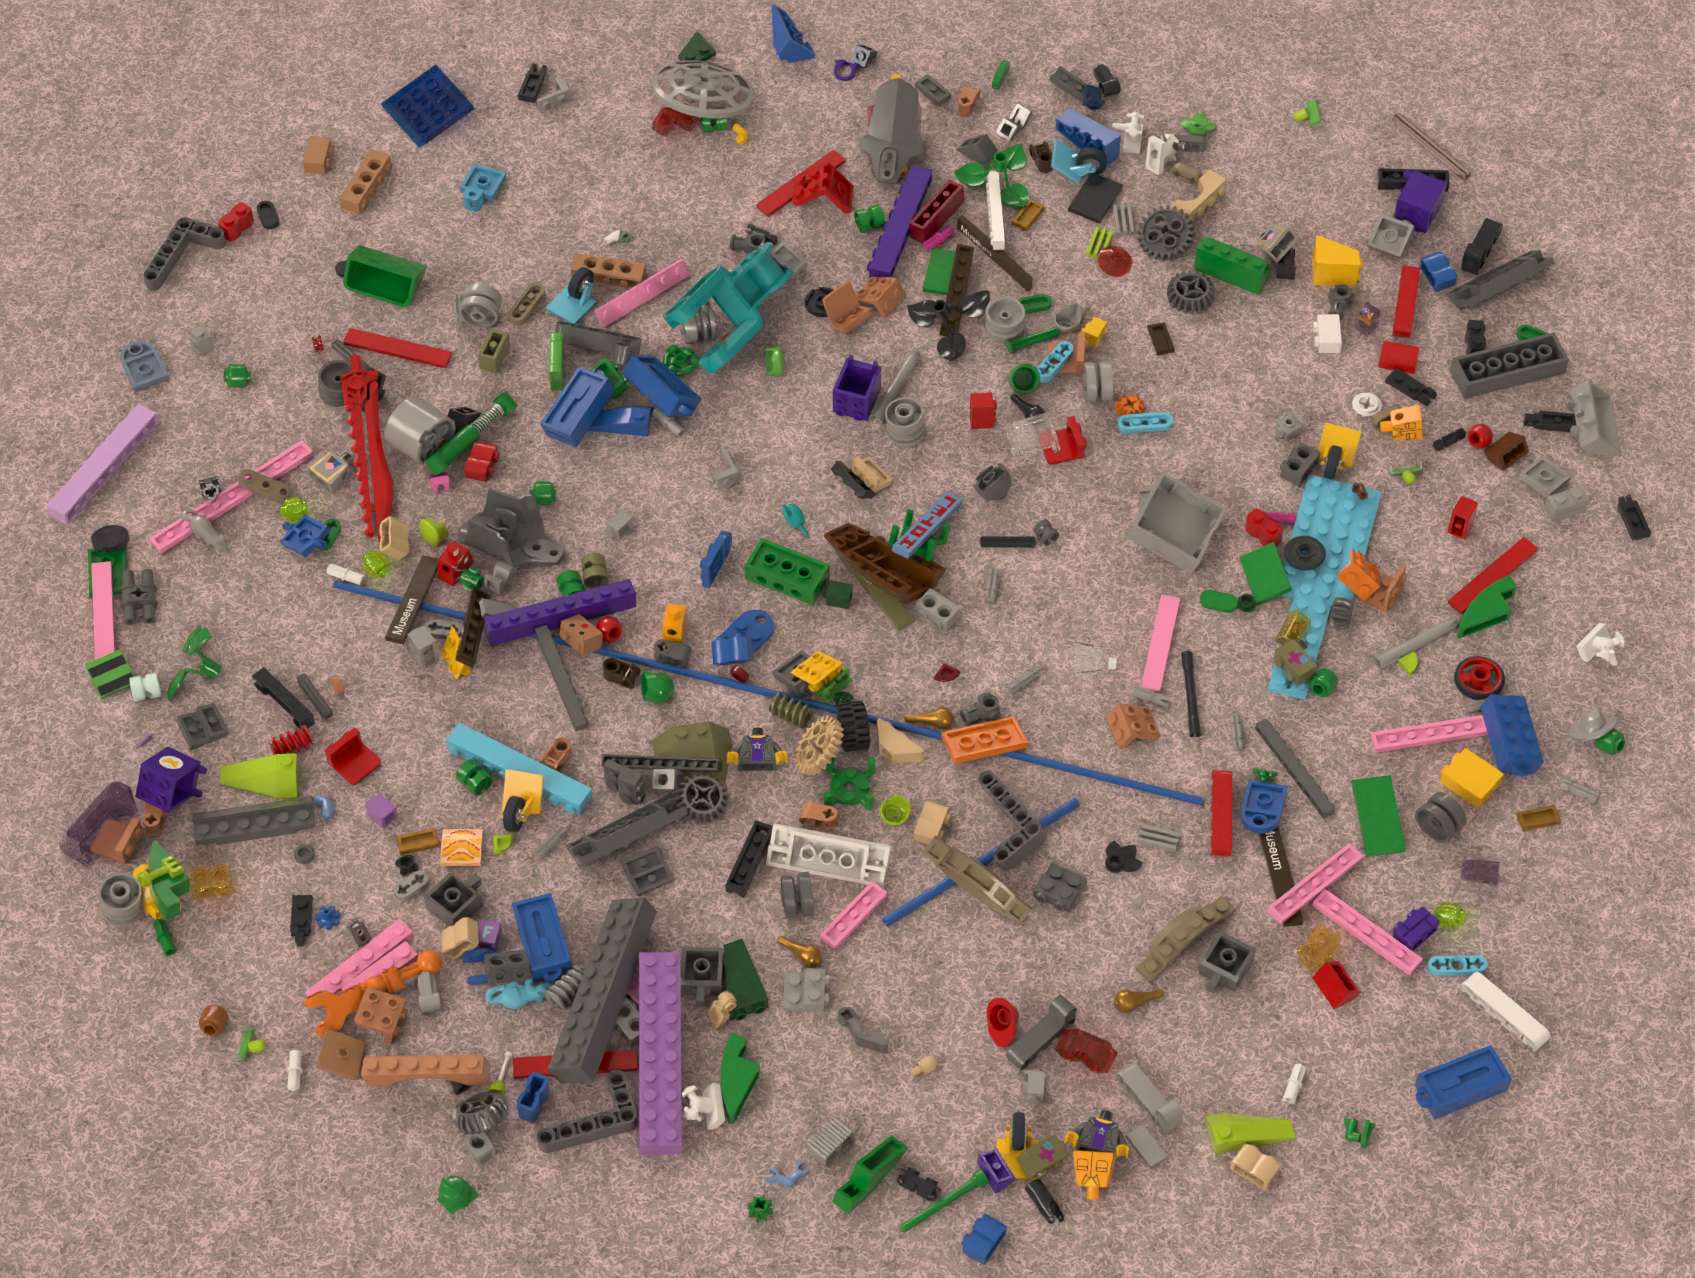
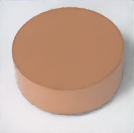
(337, 684)

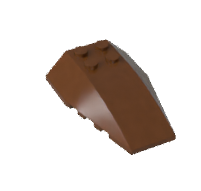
(881, 566)

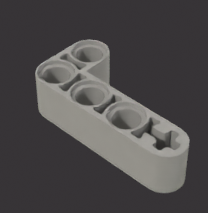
(1162, 1113)

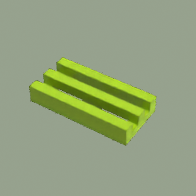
(1103, 232)

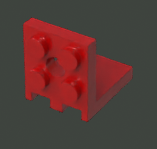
(823, 181)

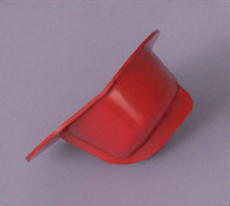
(999, 1013)

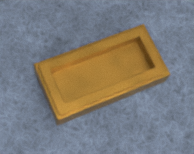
(1028, 215)
(1538, 818)
(418, 841)

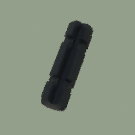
(769, 238)
(1449, 439)

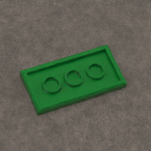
(1378, 816)

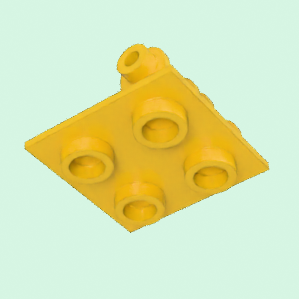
(449, 653)
(818, 670)

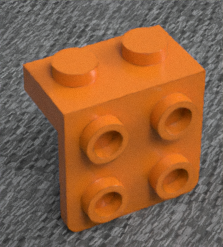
(1360, 575)

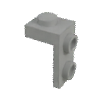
(560, 97)
(731, 475)

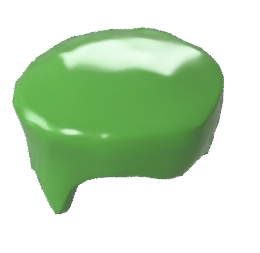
(775, 361)

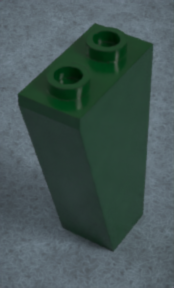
(743, 981)

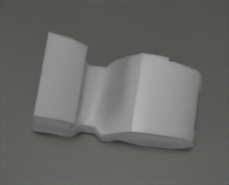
(502, 575)

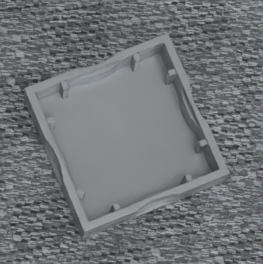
(1176, 522)

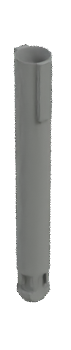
(895, 386)
(1392, 655)

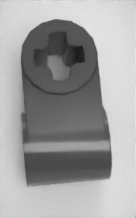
(673, 653)

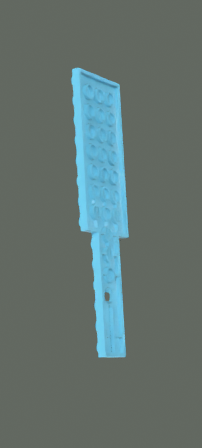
(1340, 523)

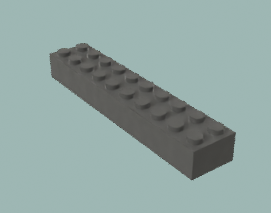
(602, 991)

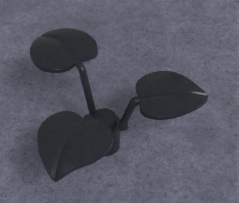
(924, 312)

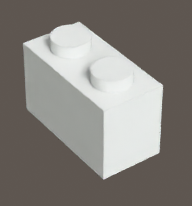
(1328, 333)

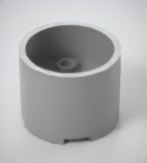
(418, 429)

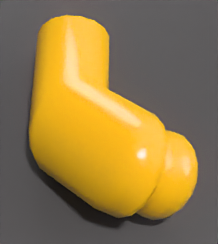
(742, 134)

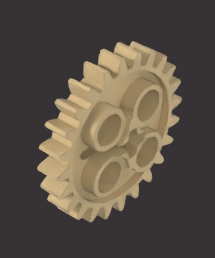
(818, 745)

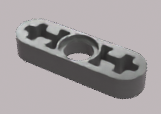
(1193, 139)

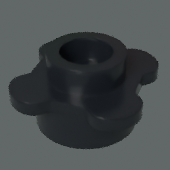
(406, 859)

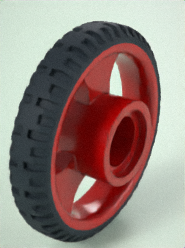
(1482, 671)

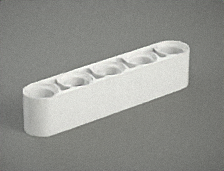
(1506, 1010)

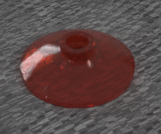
(1113, 266)

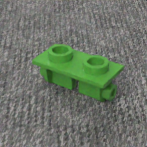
(837, 684)

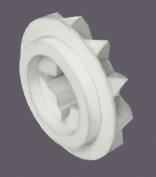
(1361, 399)

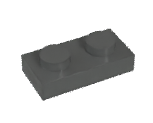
(933, 90)

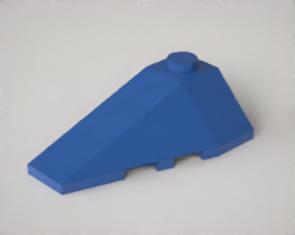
(787, 38)

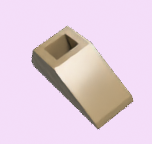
(897, 745)

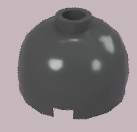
(993, 482)

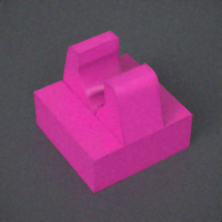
(442, 478)

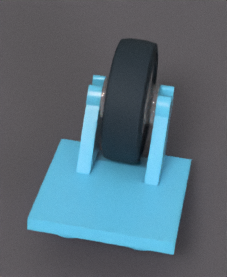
(1076, 164)
(575, 298)

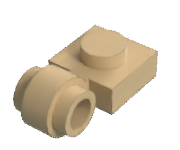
(719, 1009)

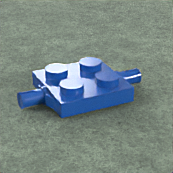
(304, 535)

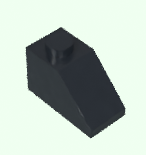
(462, 416)

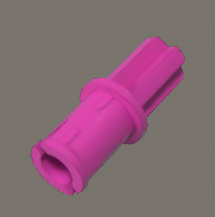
(938, 238)

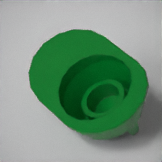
(455, 1193)

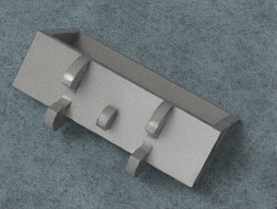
(1594, 419)

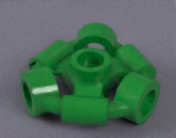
(677, 357)

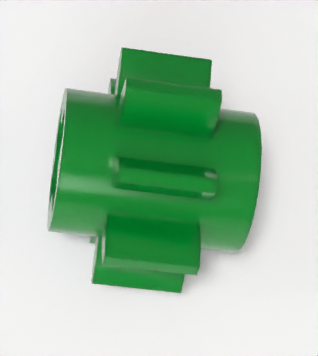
(471, 578)
(757, 1212)

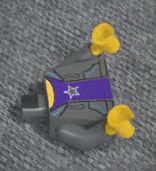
(757, 752)
(1099, 1136)

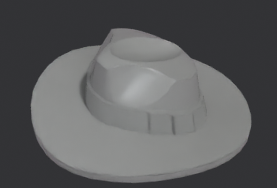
(1592, 725)

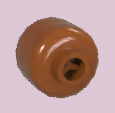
(213, 1020)

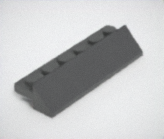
(1499, 279)
(253, 821)
(625, 830)

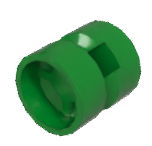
(719, 124)
(869, 218)
(569, 583)
(474, 777)

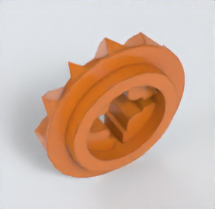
(1122, 408)

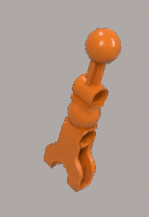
(348, 1000)

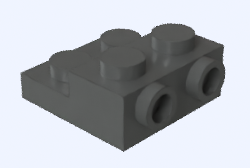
(794, 684)
(625, 780)
(1059, 887)

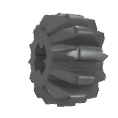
(1341, 613)

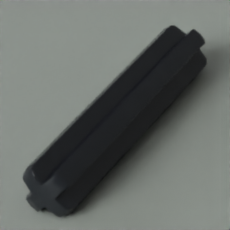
(1008, 541)

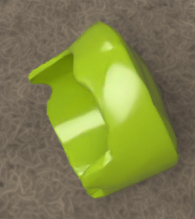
(432, 532)

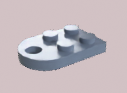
(144, 366)

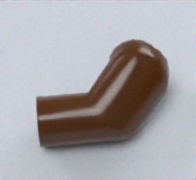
(1360, 490)

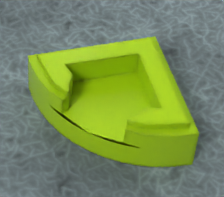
(1409, 662)
(502, 843)

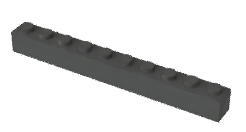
(561, 679)
(1295, 768)

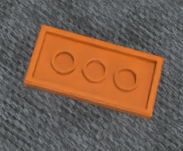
(984, 740)

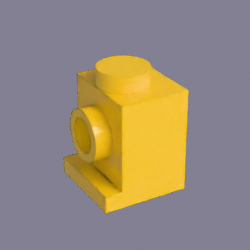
(1094, 331)

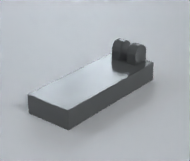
(1068, 83)

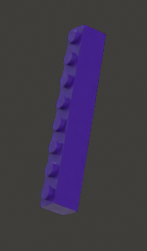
(897, 228)
(587, 603)

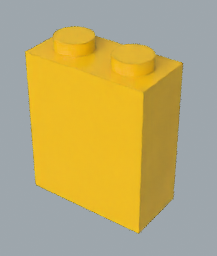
(1471, 777)

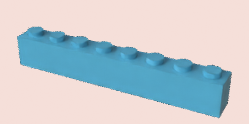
(497, 758)

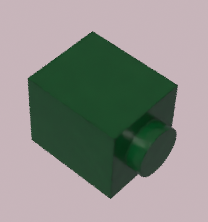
(838, 594)

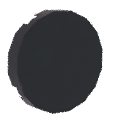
(814, 301)
(110, 538)

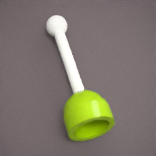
(498, 1085)

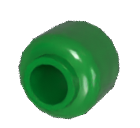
(236, 375)
(544, 492)
(1323, 682)
(1611, 742)

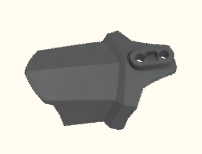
(894, 129)
(511, 530)

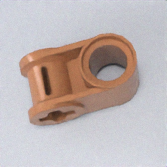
(967, 100)
(554, 757)
(818, 815)
(153, 820)

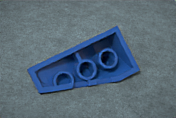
(624, 420)

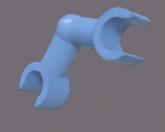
(788, 1181)

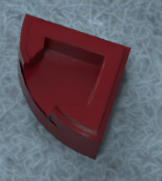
(946, 673)

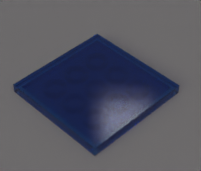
(427, 106)

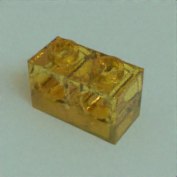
(211, 886)
(1314, 947)

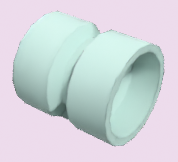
(145, 687)

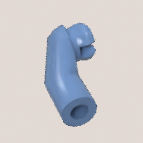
(327, 806)

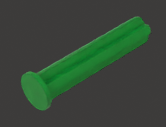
(1031, 339)

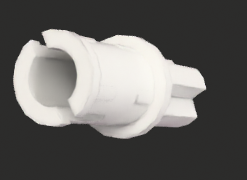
(345, 574)
(294, 1070)
(1294, 1083)

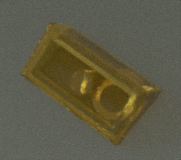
(1293, 627)

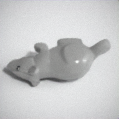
(203, 529)

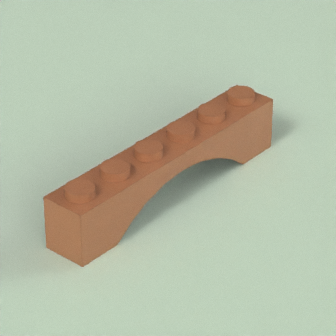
(388, 1070)

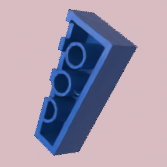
(1089, 134)

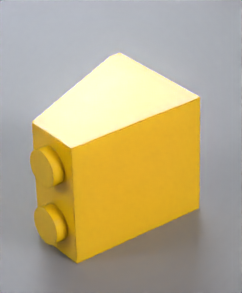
(1335, 263)

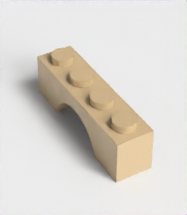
(1210, 187)

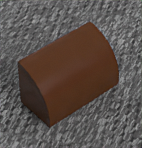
(1507, 450)

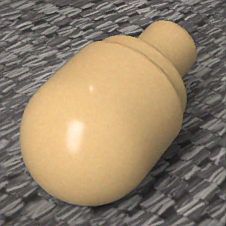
(925, 1065)

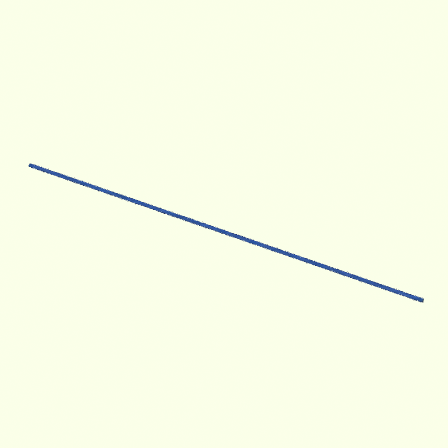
(812, 703)

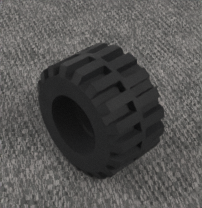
(855, 724)

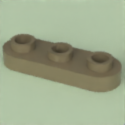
(527, 297)
(255, 486)

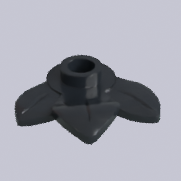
(1123, 856)

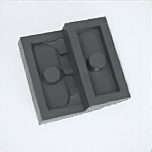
(202, 726)
(646, 871)

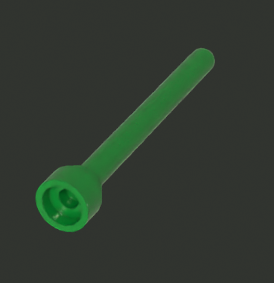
(977, 1180)

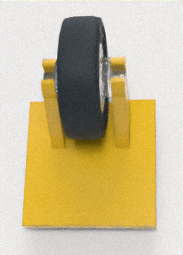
(1337, 448)
(520, 798)
(1013, 1148)

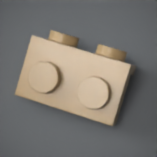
(871, 473)

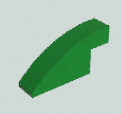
(1488, 607)
(166, 889)
(737, 1076)
(869, 1173)

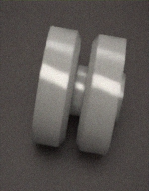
(480, 305)
(1004, 319)
(1097, 381)

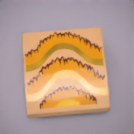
(461, 847)

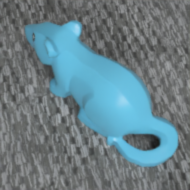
(516, 996)

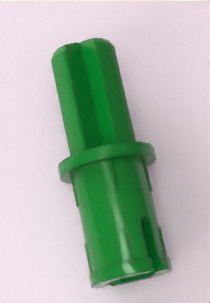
(164, 937)

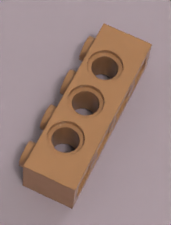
(366, 181)
(611, 271)

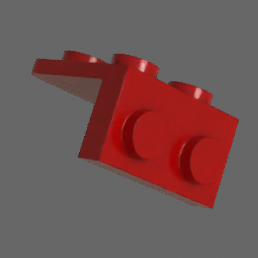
(1070, 442)
(352, 757)

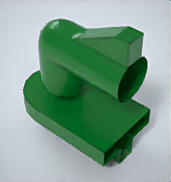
(1351, 1135)

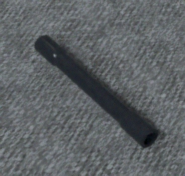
(1188, 666)

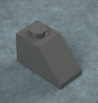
(978, 148)

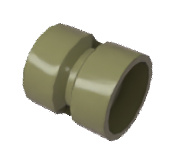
(594, 569)

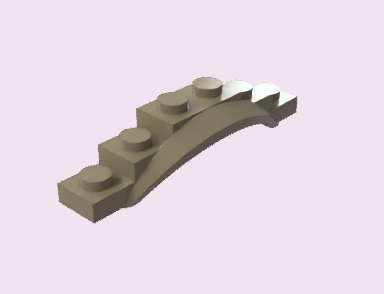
(977, 880)
(1180, 933)

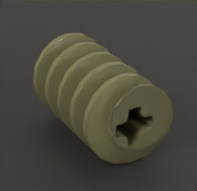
(790, 711)

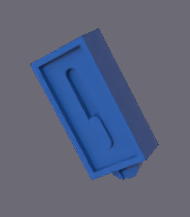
(661, 386)
(577, 406)
(1511, 734)
(542, 938)
(1462, 1082)

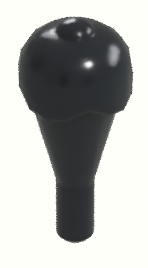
(1027, 409)

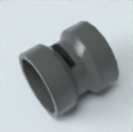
(1045, 531)

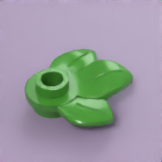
(1198, 124)

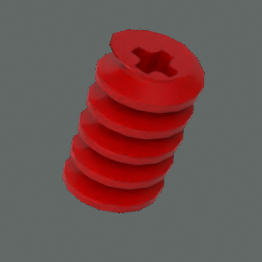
(291, 741)

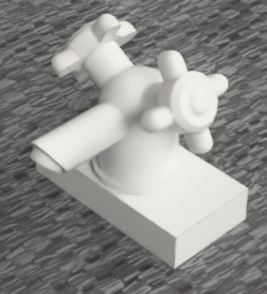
(1133, 133)
(1158, 151)
(1600, 641)
(708, 1103)

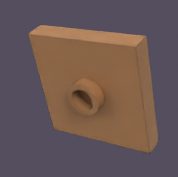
(340, 1054)

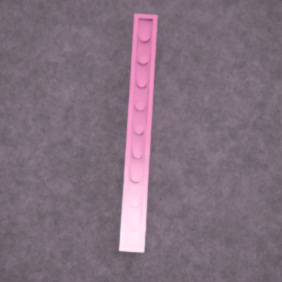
(231, 496)

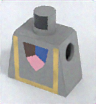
(1277, 241)
(330, 470)

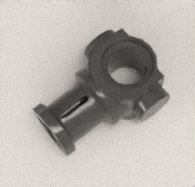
(747, 244)
(1340, 298)
(981, 711)

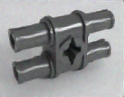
(138, 597)

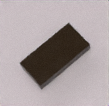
(1160, 338)

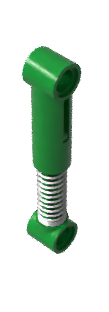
(441, 458)

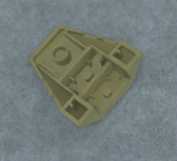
(696, 741)

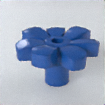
(327, 917)

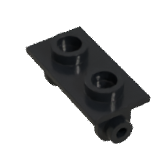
(926, 1187)

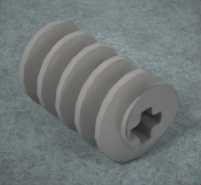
(564, 988)

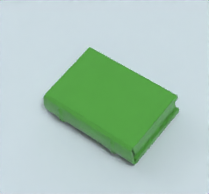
(556, 361)

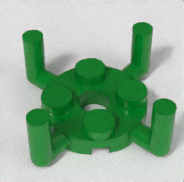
(928, 547)
(850, 776)

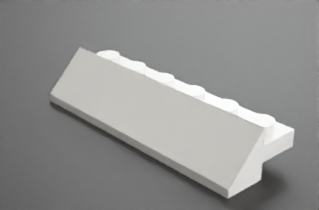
(828, 855)

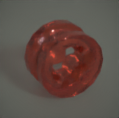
(317, 343)

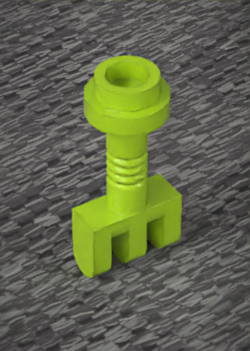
(169, 866)

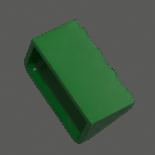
(1232, 265)
(382, 276)

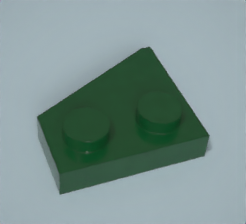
(697, 49)

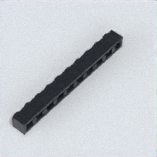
(663, 762)

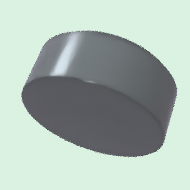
(304, 854)

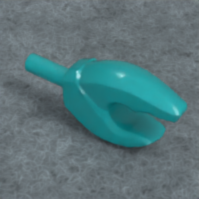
(795, 517)

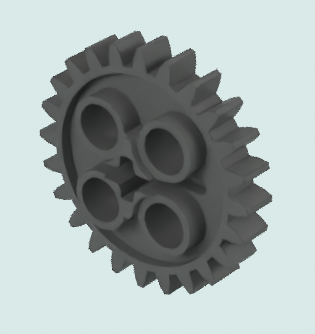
(1159, 246)

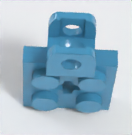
(476, 192)

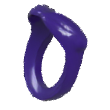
(853, 66)

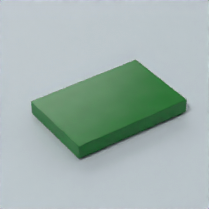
(939, 271)
(119, 564)
(1265, 573)

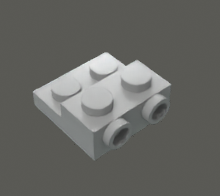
(1391, 235)
(806, 990)

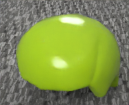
(891, 807)

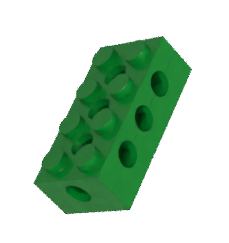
(787, 571)

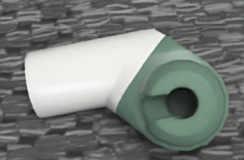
(617, 236)

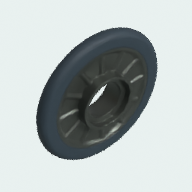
(1312, 545)

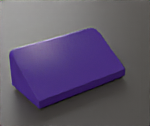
(995, 1169)

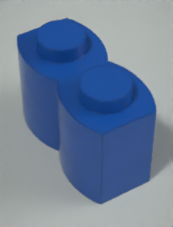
(1438, 271)
(732, 650)
(533, 1097)
(983, 1239)

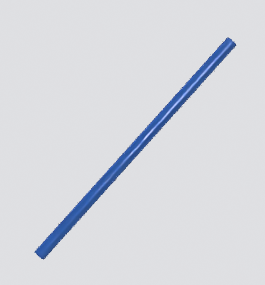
(984, 859)

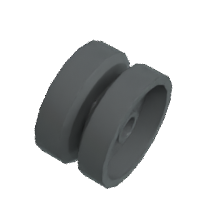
(330, 382)
(1441, 817)
(795, 895)

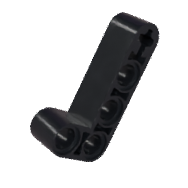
(1481, 247)

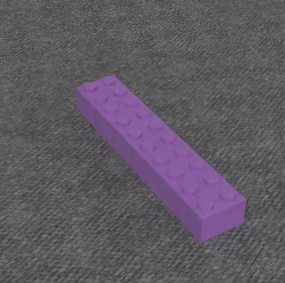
(659, 1053)

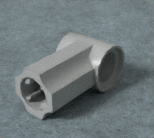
(429, 997)

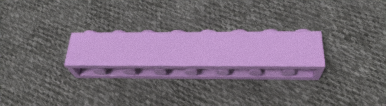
(102, 464)

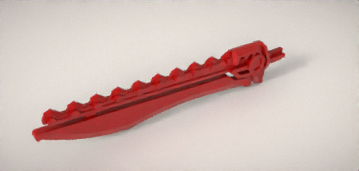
(354, 391)

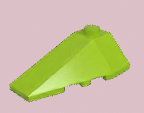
(268, 775)
(1231, 1131)

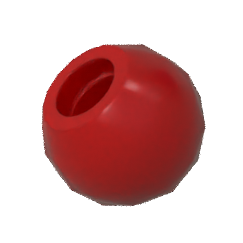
(1480, 436)
(609, 627)

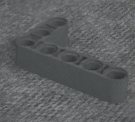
(182, 233)
(619, 344)
(1016, 815)
(595, 1122)

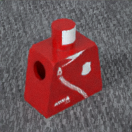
(453, 563)

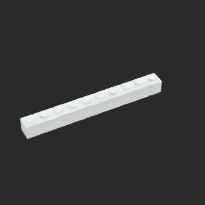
(995, 210)

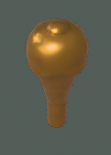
(941, 718)
(808, 954)
(1127, 1000)

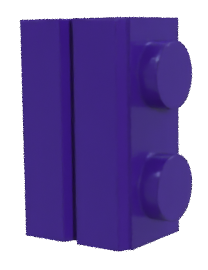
(1416, 928)

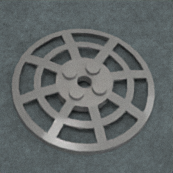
(704, 83)

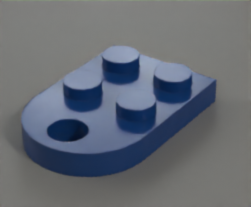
(715, 558)
(747, 624)
(1263, 803)

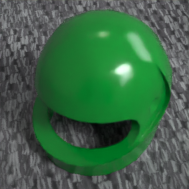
(1024, 374)
(656, 687)

